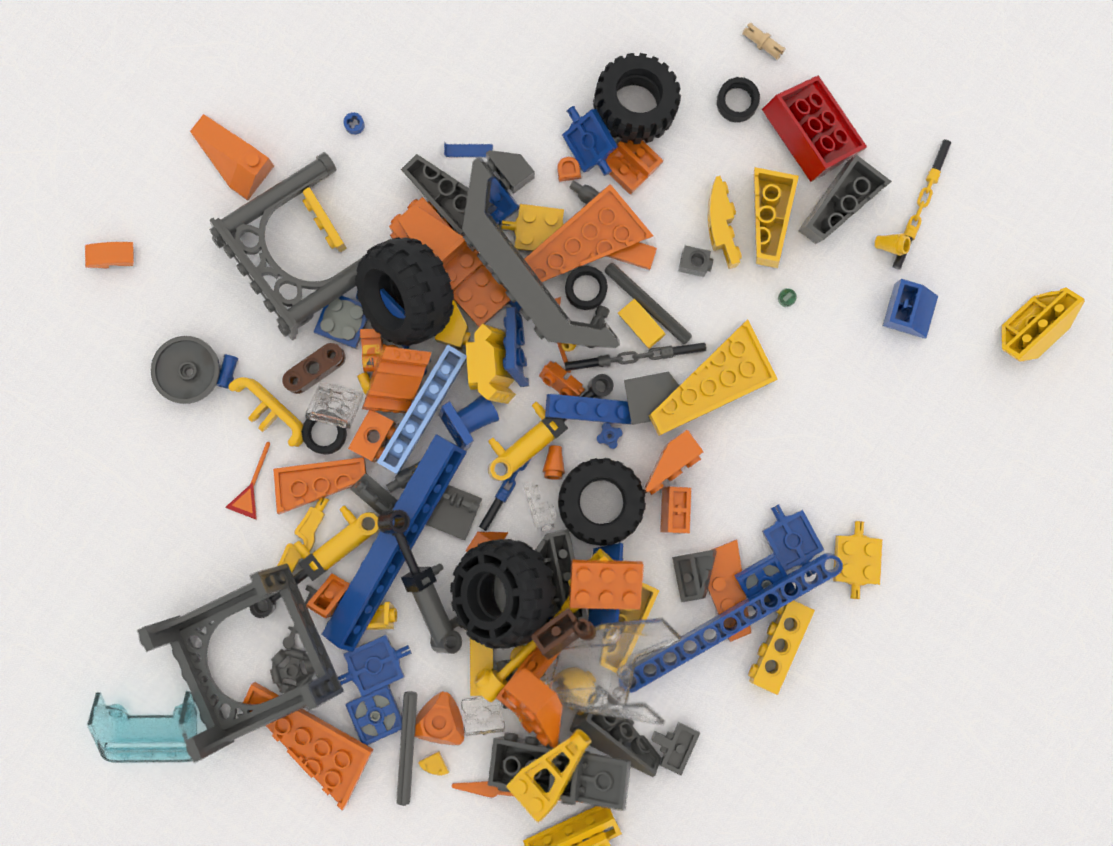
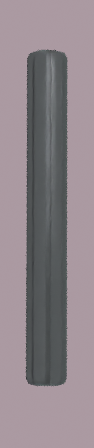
(648, 303)
(406, 748)

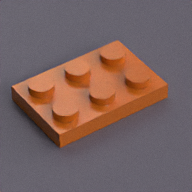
(606, 584)

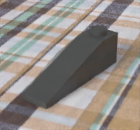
(619, 740)

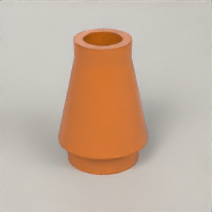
(554, 464)

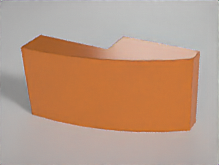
(109, 253)

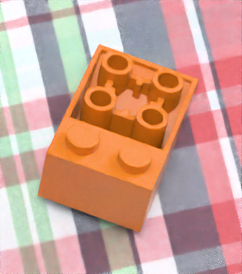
(674, 456)
(536, 707)

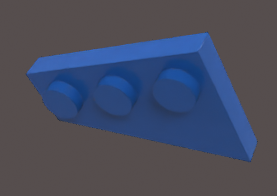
(512, 343)

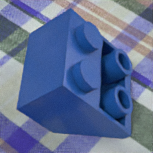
(910, 308)

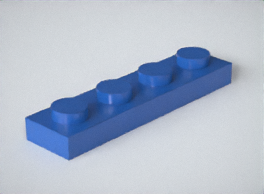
(587, 409)

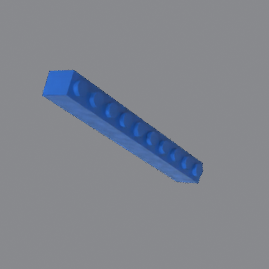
(385, 555)

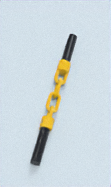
(932, 178)

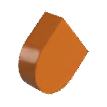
(568, 169)

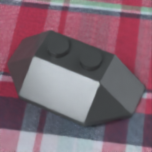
(558, 555)

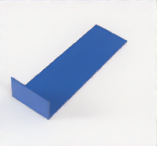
(466, 150)

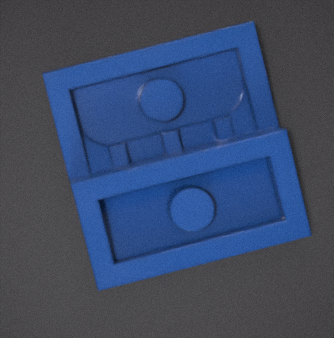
(503, 200)

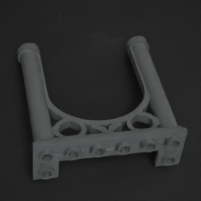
(229, 230)

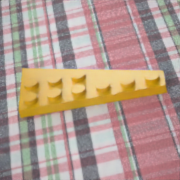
(726, 375)

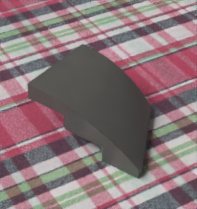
(647, 393)

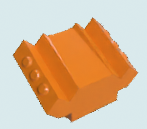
(395, 379)

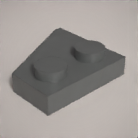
(694, 574)

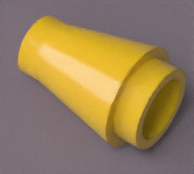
(895, 243)

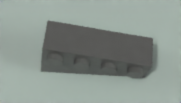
(845, 196)

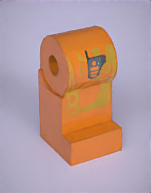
(371, 347)

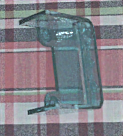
(142, 737)

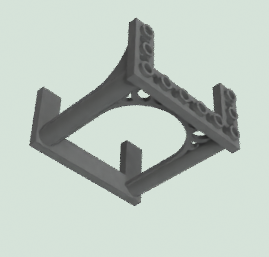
(178, 629)

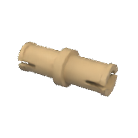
(763, 41)

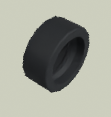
(745, 84)
(581, 271)
(330, 449)

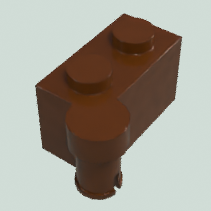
(562, 632)

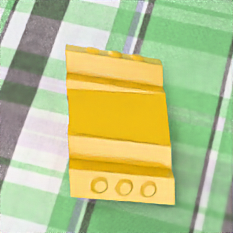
(486, 365)

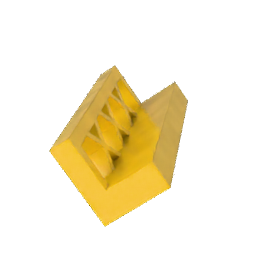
(577, 829)

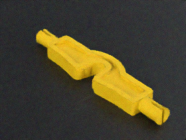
(306, 531)

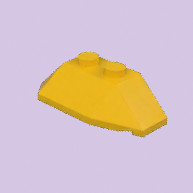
(1040, 323)

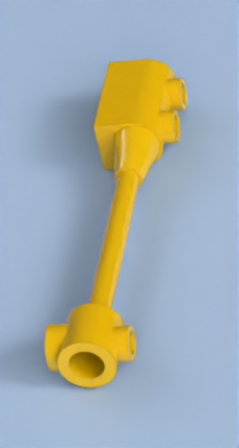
(492, 682)

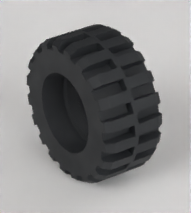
(645, 73)
(623, 479)

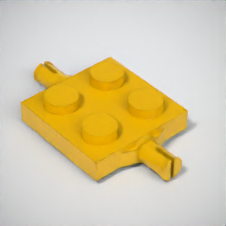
(534, 225)
(860, 559)

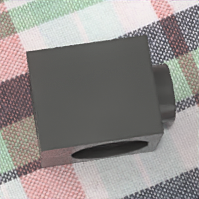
(686, 265)

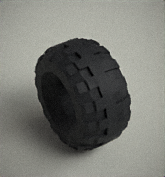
(414, 281)
(526, 587)

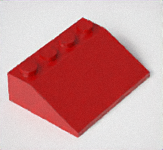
(813, 127)

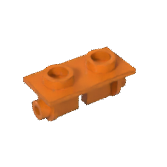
(553, 375)

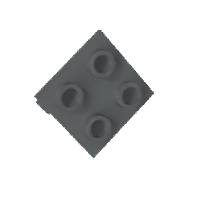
(455, 512)

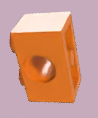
(372, 422)

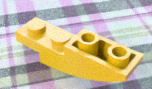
(719, 215)

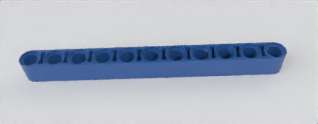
(737, 613)

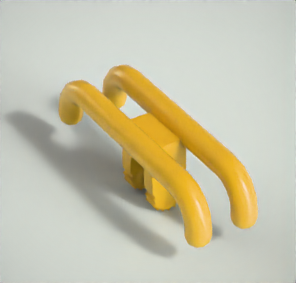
(272, 403)

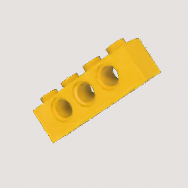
(783, 659)

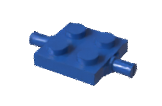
(589, 140)
(792, 539)
(374, 665)

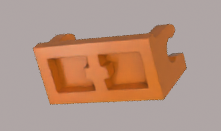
(675, 510)

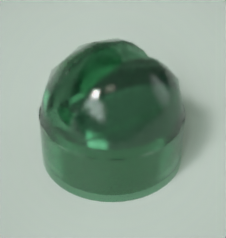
(790, 301)

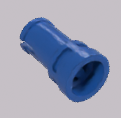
(227, 371)

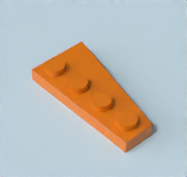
(311, 482)
(724, 586)

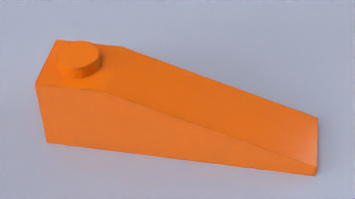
(235, 159)

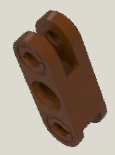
(326, 366)

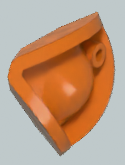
(440, 721)

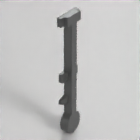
(289, 642)

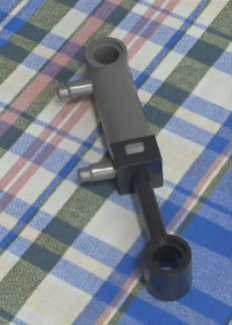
(420, 583)

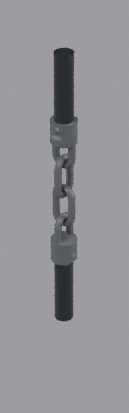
(665, 352)

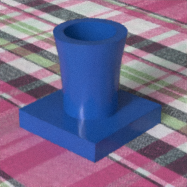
(469, 419)

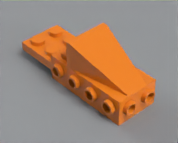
(471, 281)

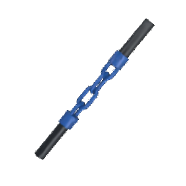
(501, 496)

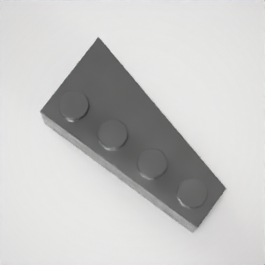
(441, 190)

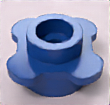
(603, 438)

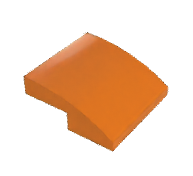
(632, 164)

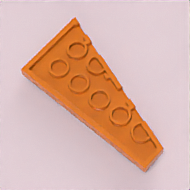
(592, 233)
(318, 747)

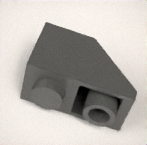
(511, 168)

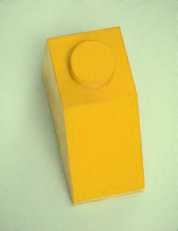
(455, 332)

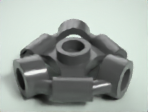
(292, 669)

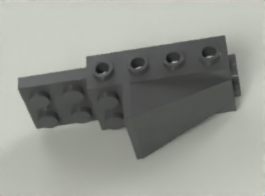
(595, 780)

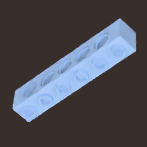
(422, 409)

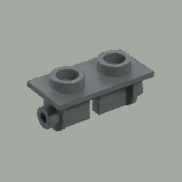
(374, 494)

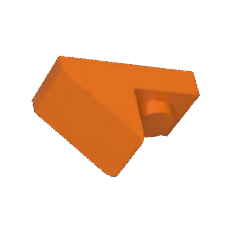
(328, 596)

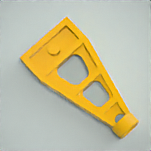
(530, 793)

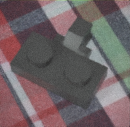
(676, 747)

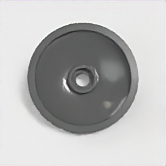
(172, 363)

